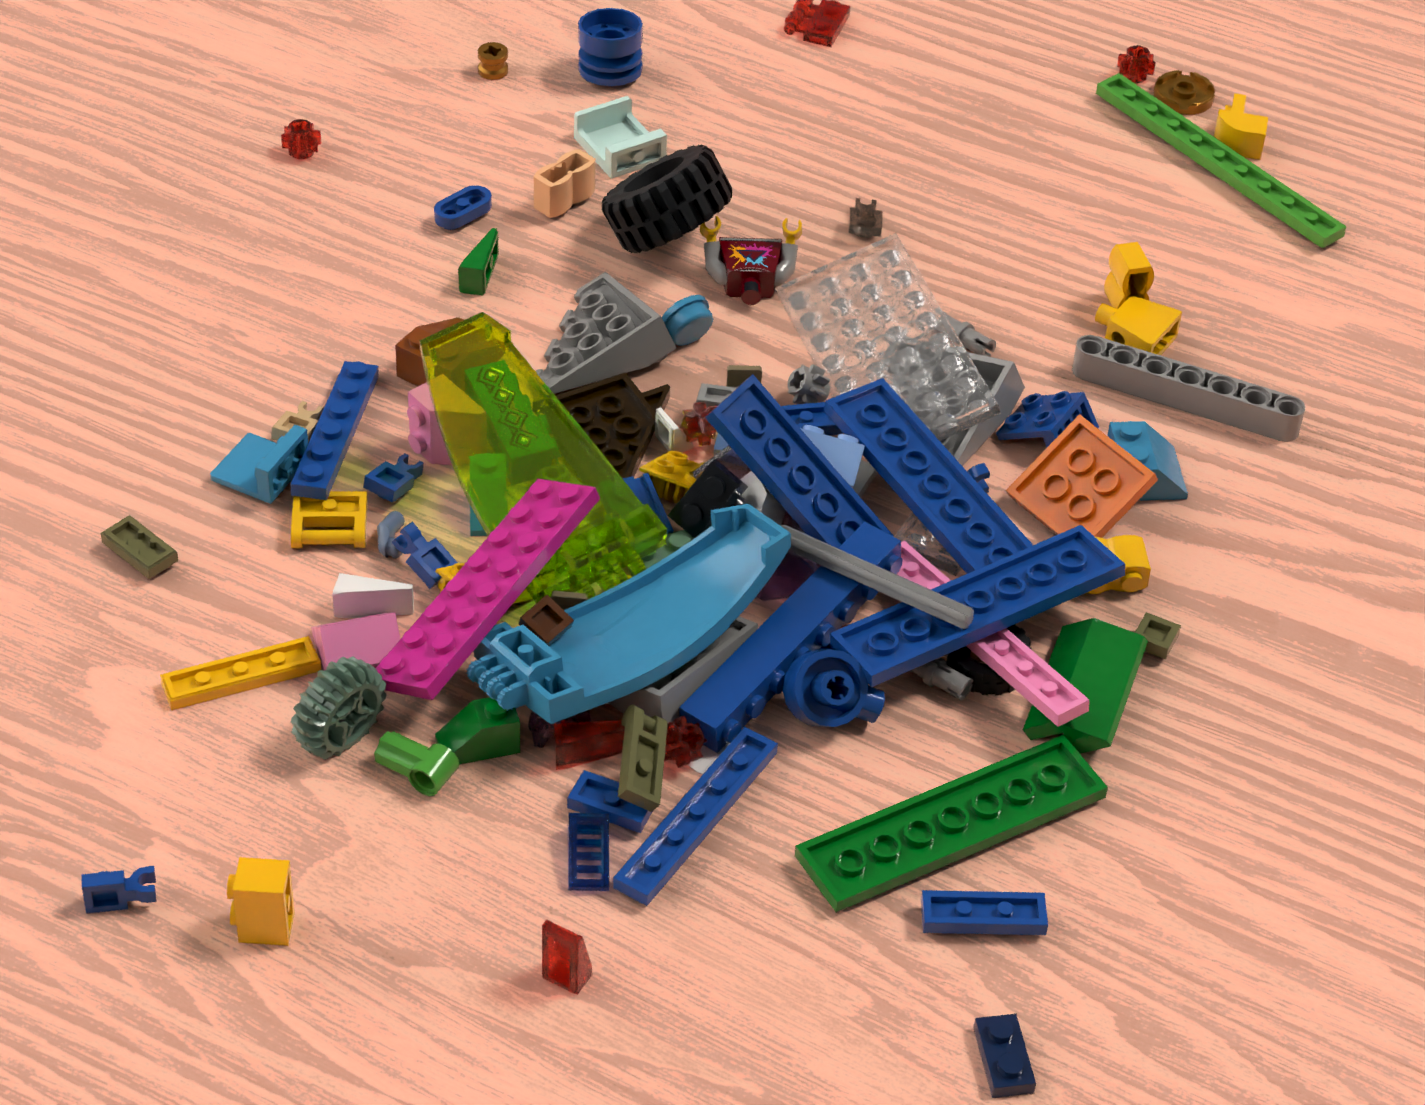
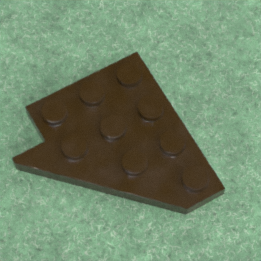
(617, 418)

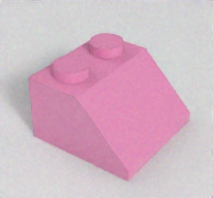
(424, 429)
(363, 637)

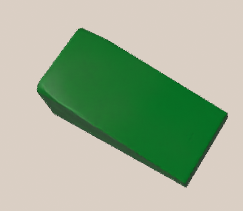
(479, 264)

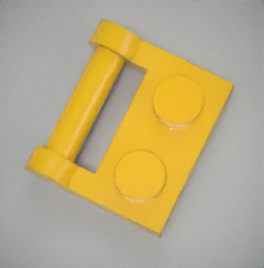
(339, 510)

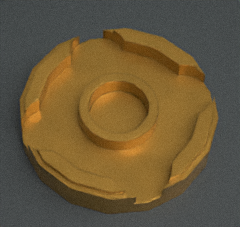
(1185, 93)

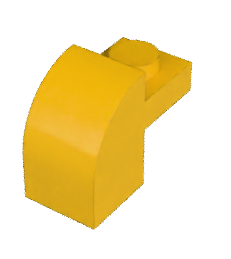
(1240, 130)

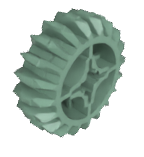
(338, 707)

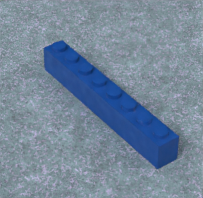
(798, 626)

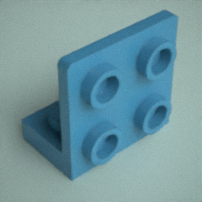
(262, 466)

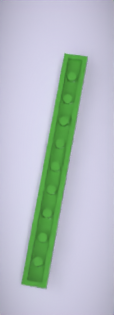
(1221, 161)

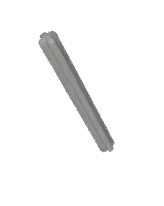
(880, 579)

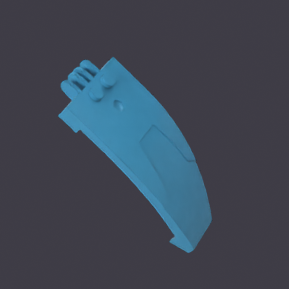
(637, 627)

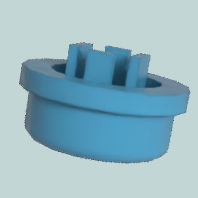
(688, 319)

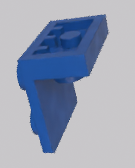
(1046, 416)

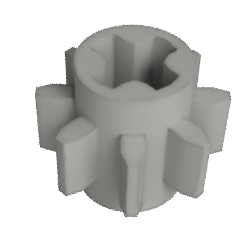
(808, 385)

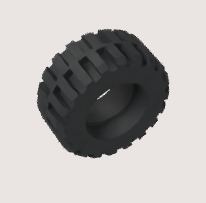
(667, 199)

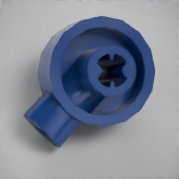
(830, 690)

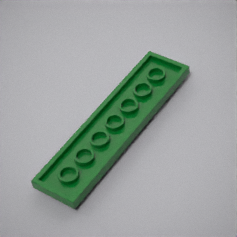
(949, 822)

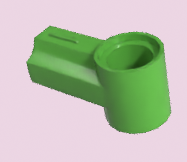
(424, 766)

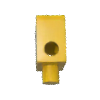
(1140, 324)

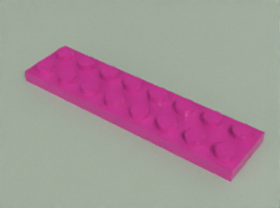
(485, 588)

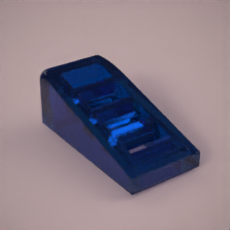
(588, 825)

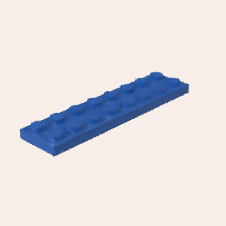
(926, 476)
(999, 595)

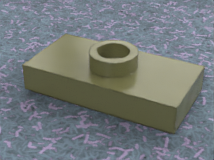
(139, 547)

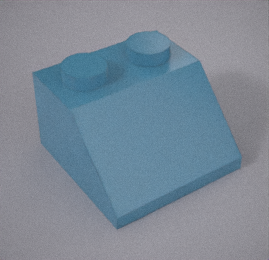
(1156, 454)

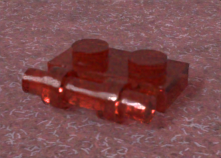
(823, 21)

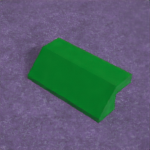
(1100, 664)

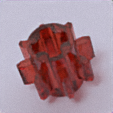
(1136, 63)
(301, 139)
(696, 425)
(683, 742)

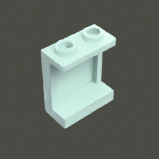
(618, 138)

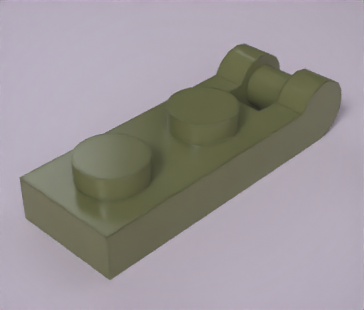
(642, 758)

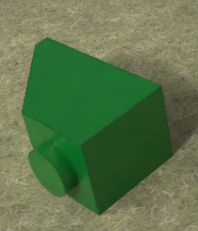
(481, 732)

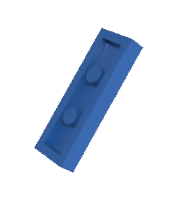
(984, 912)

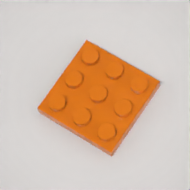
(1081, 481)

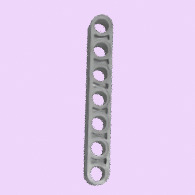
(1188, 388)

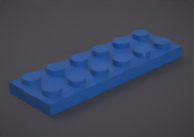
(790, 465)

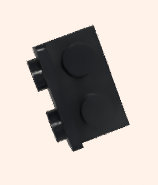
(712, 490)

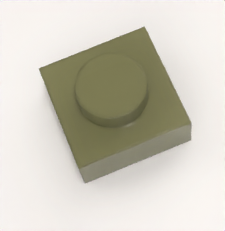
(1159, 633)

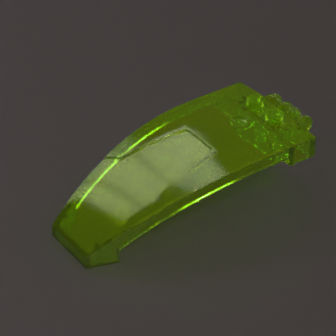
(511, 430)

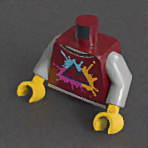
(750, 265)

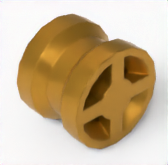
(493, 61)

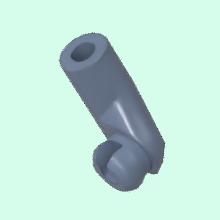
(386, 534)

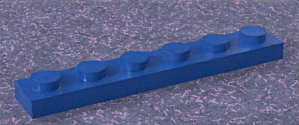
(334, 431)
(694, 816)

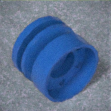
(610, 46)

